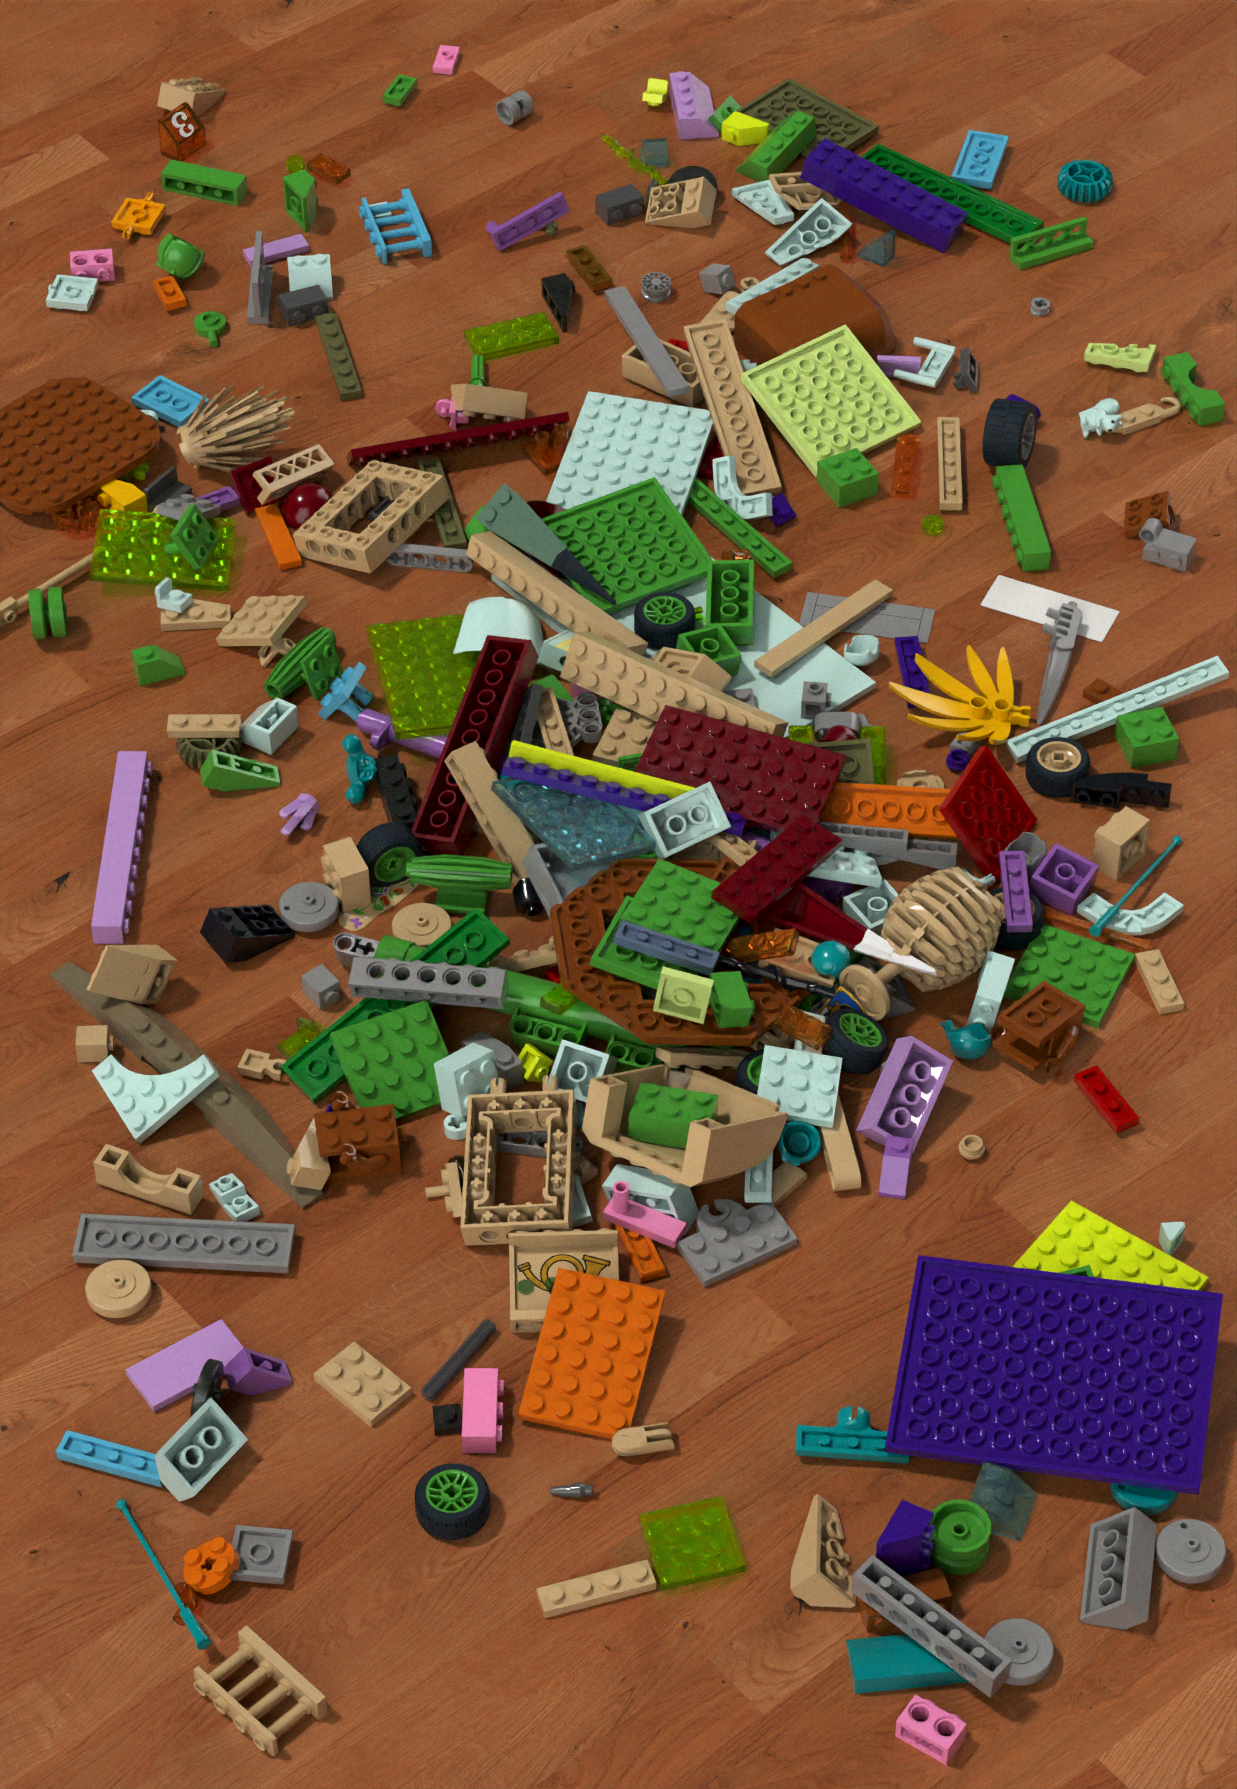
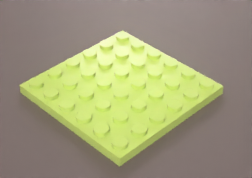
(830, 398)

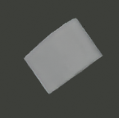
(826, 720)

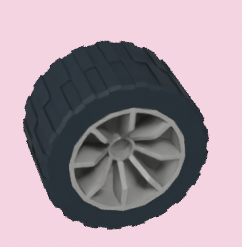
(1009, 433)

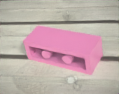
(482, 1410)

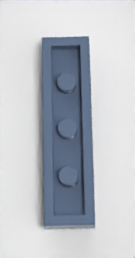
(666, 947)

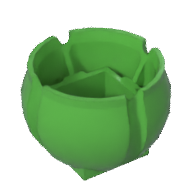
(179, 257)

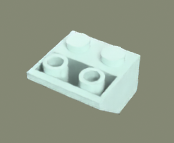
(270, 725)

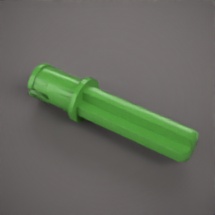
(477, 371)

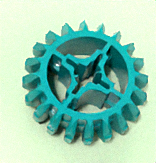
(1085, 181)

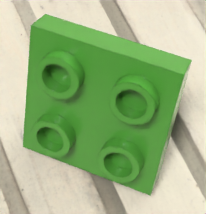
(192, 538)

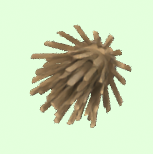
(230, 426)

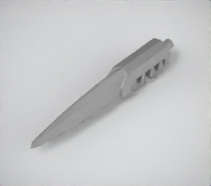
(1062, 642)

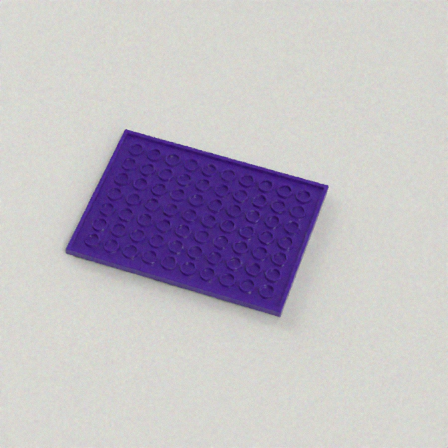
(1056, 1374)

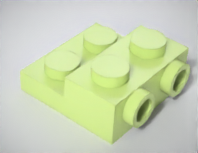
(683, 995)

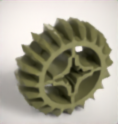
(196, 750)

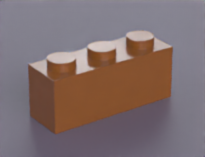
(929, 1582)

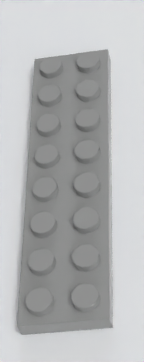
(185, 1243)

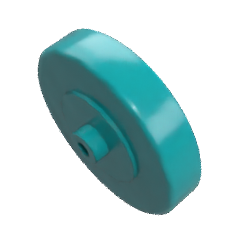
(1146, 1500)

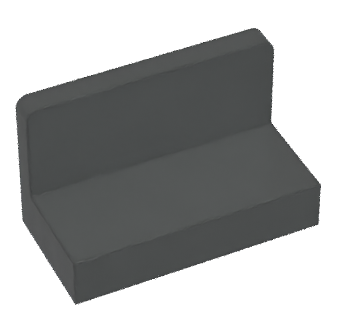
(165, 488)

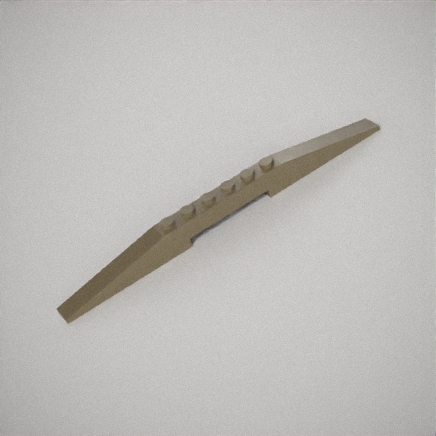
(224, 1102)

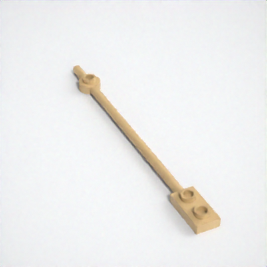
(9, 606)

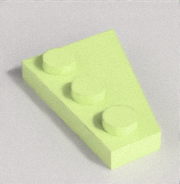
(1129, 357)

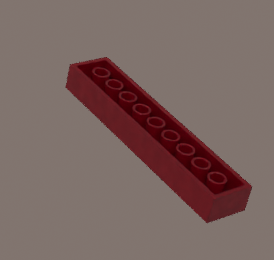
(483, 717)

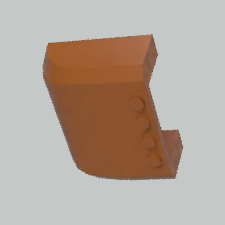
(808, 310)

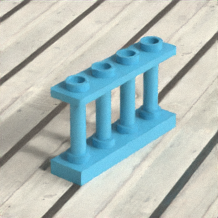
(411, 216)

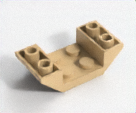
(695, 666)

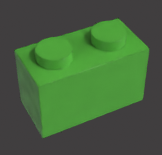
(730, 1000)

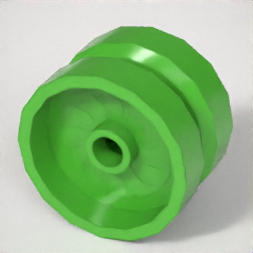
(50, 612)
(960, 1537)

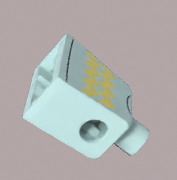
(555, 650)

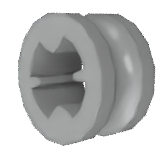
(1040, 306)

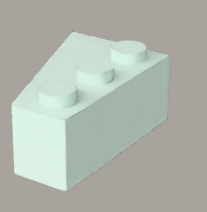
(654, 1192)

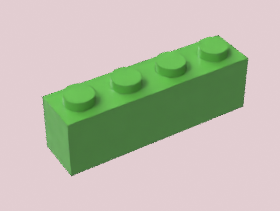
(204, 182)

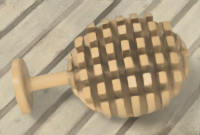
(938, 920)

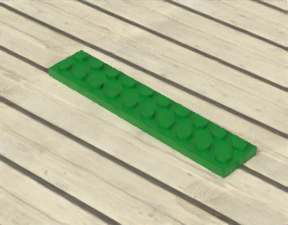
(983, 210)
(469, 941)

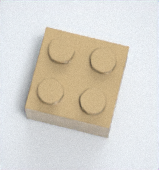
(1121, 843)
(346, 874)

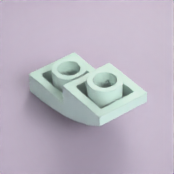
(233, 1198)

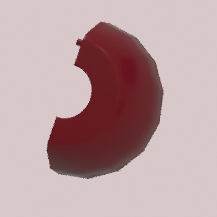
(303, 502)

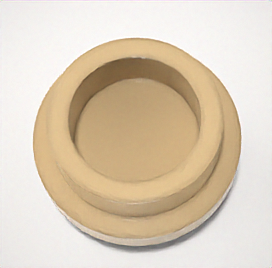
(971, 1147)

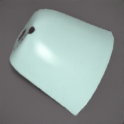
(498, 618)

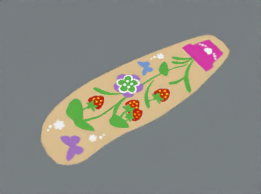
(381, 900)

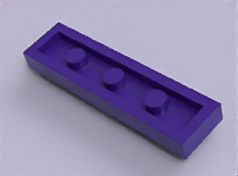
(910, 672)

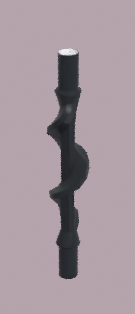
(773, 972)

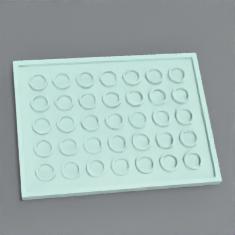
(628, 442)

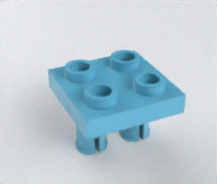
(342, 690)

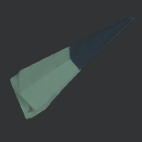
(519, 524)

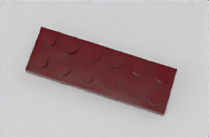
(776, 869)

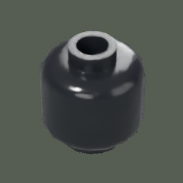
(526, 898)

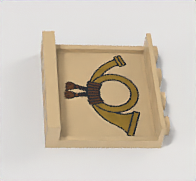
(542, 1255)

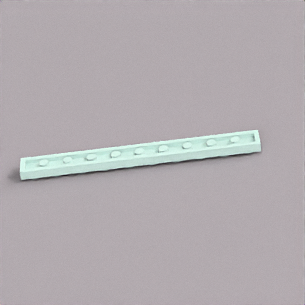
(1138, 699)

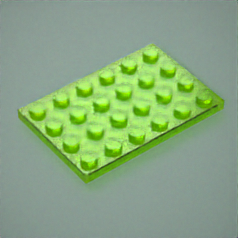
(132, 552)

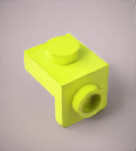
(656, 91)
(534, 1063)

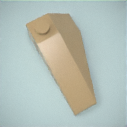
(820, 1563)

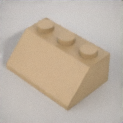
(489, 402)

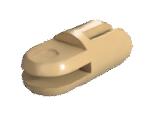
(643, 1439)

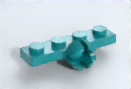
(846, 1440)

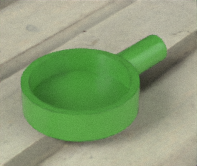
(210, 325)

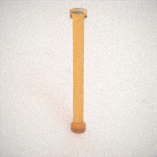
(1144, 945)

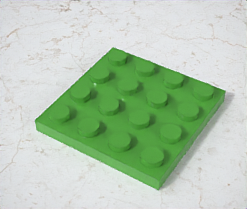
(681, 907)
(627, 962)
(1075, 966)
(393, 1059)

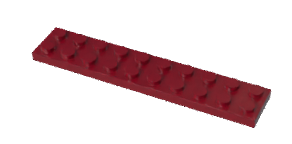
(447, 441)

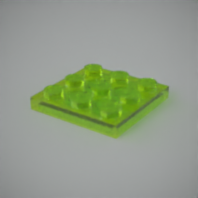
(691, 1543)

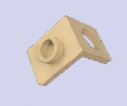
(282, 646)

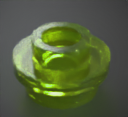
(294, 164)
(932, 524)

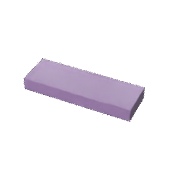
(279, 249)

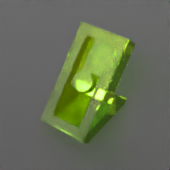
(306, 1033)

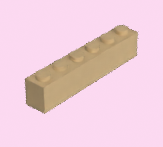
(497, 820)

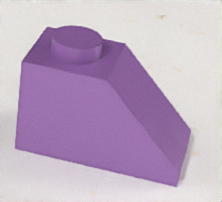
(896, 1167)
(256, 1373)

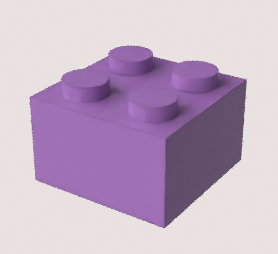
(1063, 879)

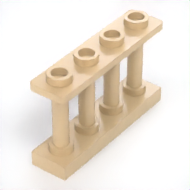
(269, 1665)

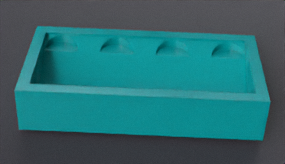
(896, 1664)

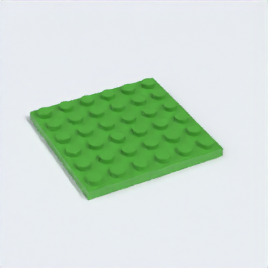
(631, 544)

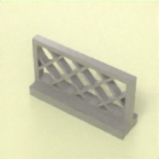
(260, 285)

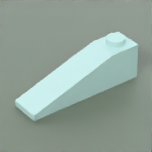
(812, 231)

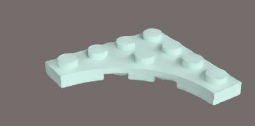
(152, 1100)

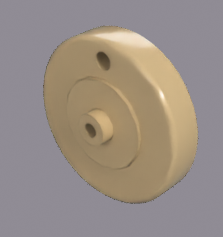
(421, 923)
(118, 1288)

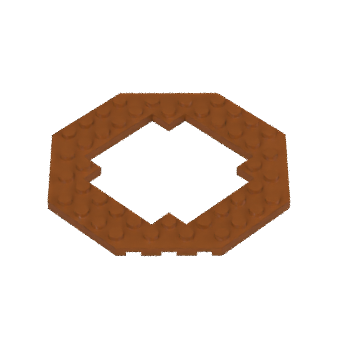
(580, 928)

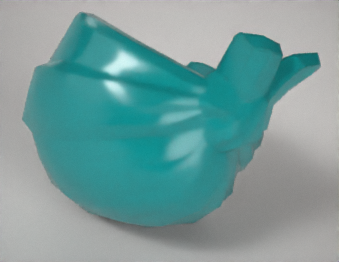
(968, 1041)
(799, 1143)

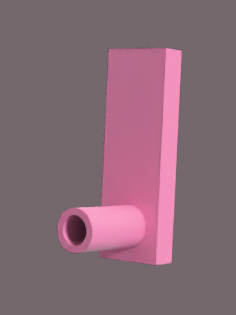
(642, 1218)

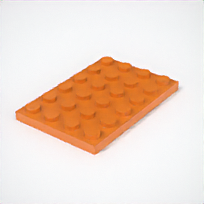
(591, 1354)

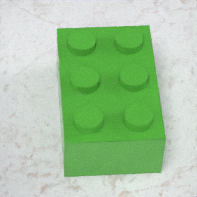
(664, 1114)

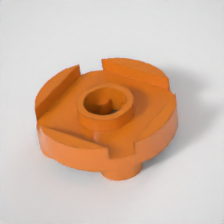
(198, 1560)

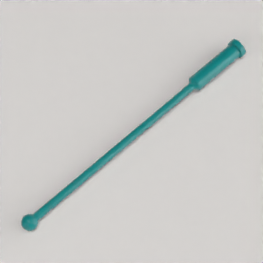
(1097, 928)
(202, 1641)

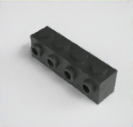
(395, 791)

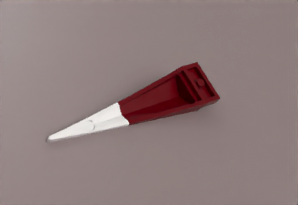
(824, 922)

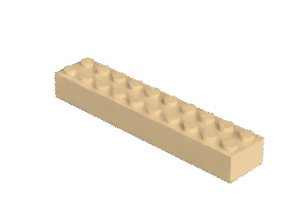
(650, 686)

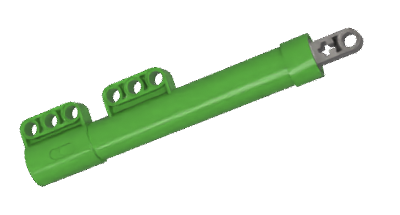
(524, 1007)

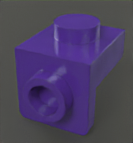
(781, 510)

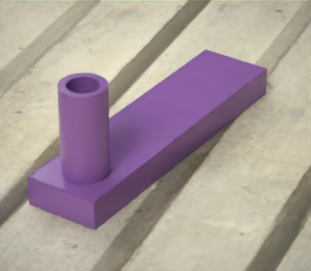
(527, 222)
(1015, 891)

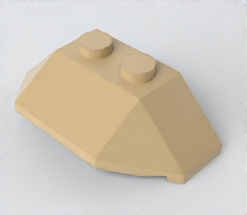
(799, 192)

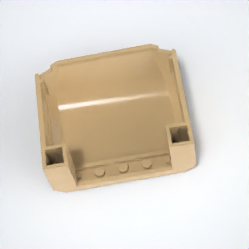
(714, 1150)

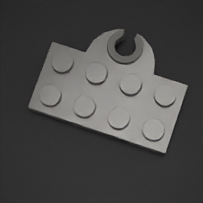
(734, 1239)

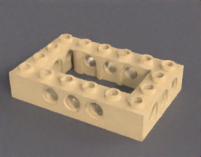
(326, 534)

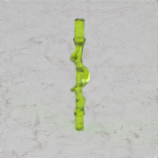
(634, 163)

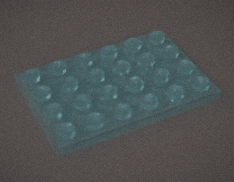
(574, 826)

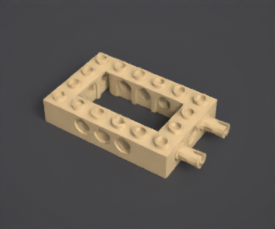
(511, 1113)

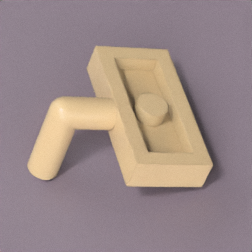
(451, 1187)

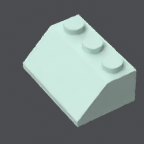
(198, 1451)

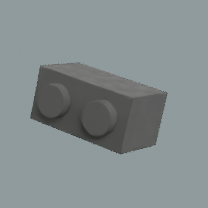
(619, 204)
(303, 305)

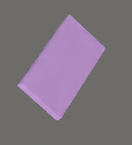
(177, 1368)

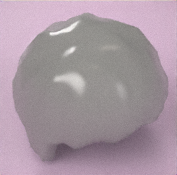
(1034, 849)

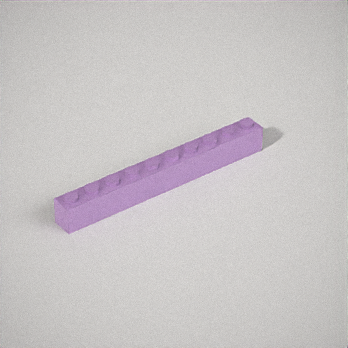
(121, 848)

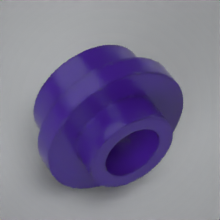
(957, 760)

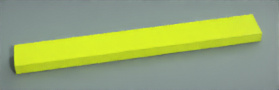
(601, 771)

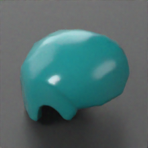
(830, 958)

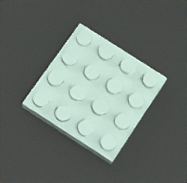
(847, 866)

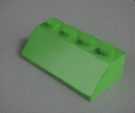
(779, 147)

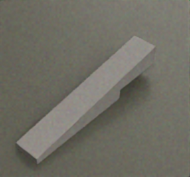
(895, 844)

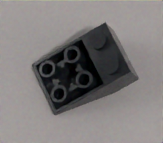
(244, 931)

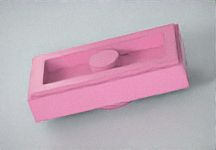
(446, 60)

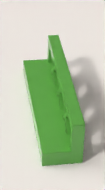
(1050, 248)

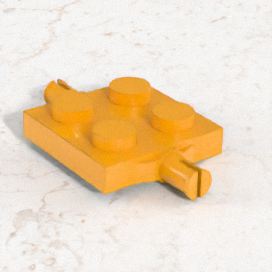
(138, 216)

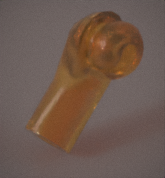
(188, 1598)

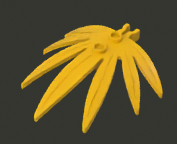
(988, 714)

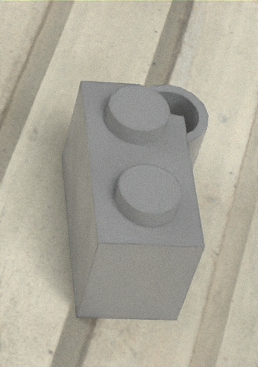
(1167, 546)

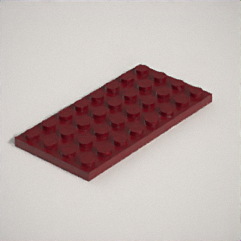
(751, 771)

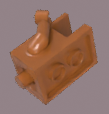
(1039, 1027)
(359, 1139)

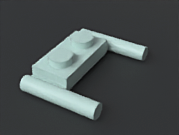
(934, 365)

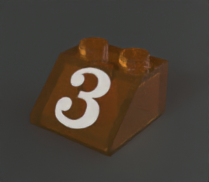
(181, 133)

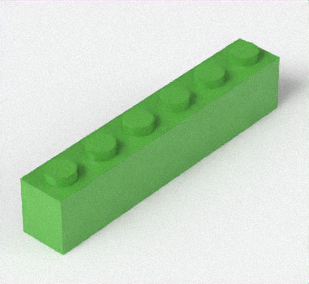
(1021, 518)

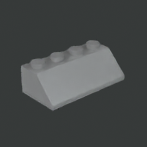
(1119, 1570)

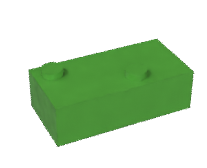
(732, 598)

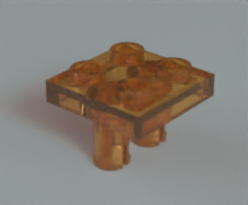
(548, 449)

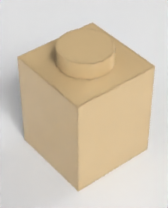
(93, 1043)

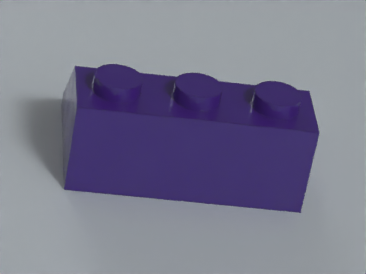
(907, 1540)

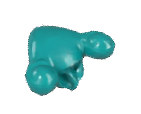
(359, 768)

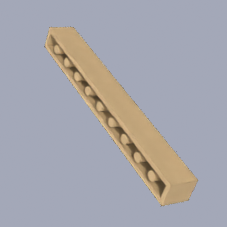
(548, 591)

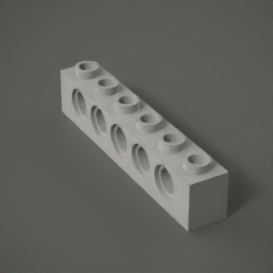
(438, 991)
(931, 1626)

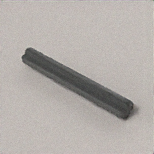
(458, 1360)

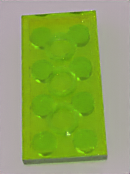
(511, 336)

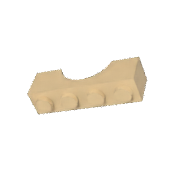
(123, 1173)

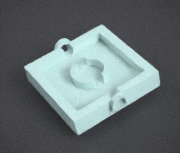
(72, 292)

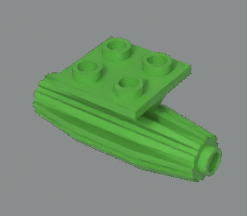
(309, 661)
(460, 880)

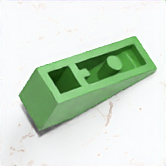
(234, 773)

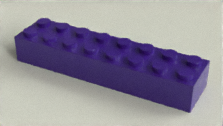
(884, 195)

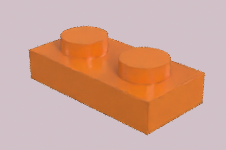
(169, 293)

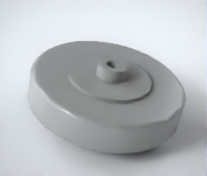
(308, 906)
(1190, 1551)
(1026, 1646)

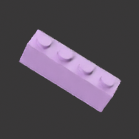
(691, 106)
(905, 1092)

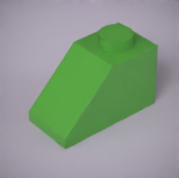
(155, 664)

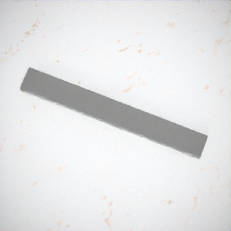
(646, 341)

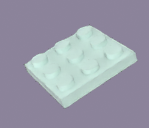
(801, 1084)

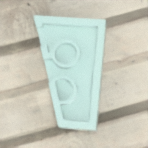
(764, 201)

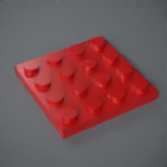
(986, 811)

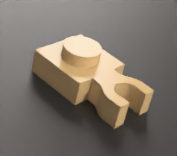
(258, 1064)

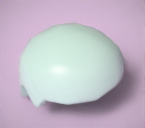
(862, 650)

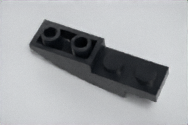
(1114, 788)

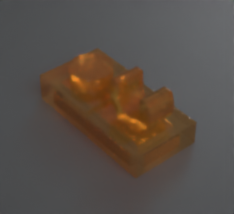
(803, 1027)

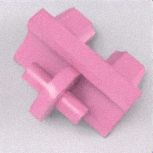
(446, 408)

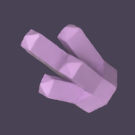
(303, 809)

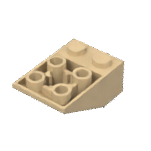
(192, 91)
(682, 204)
(132, 973)

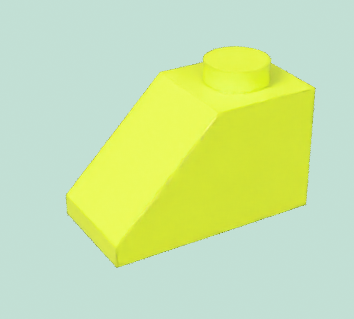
(743, 129)

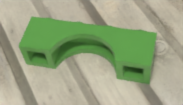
(1202, 404)

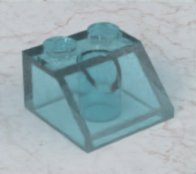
(1004, 1499)

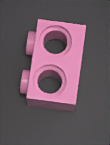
(93, 264)
(926, 1734)

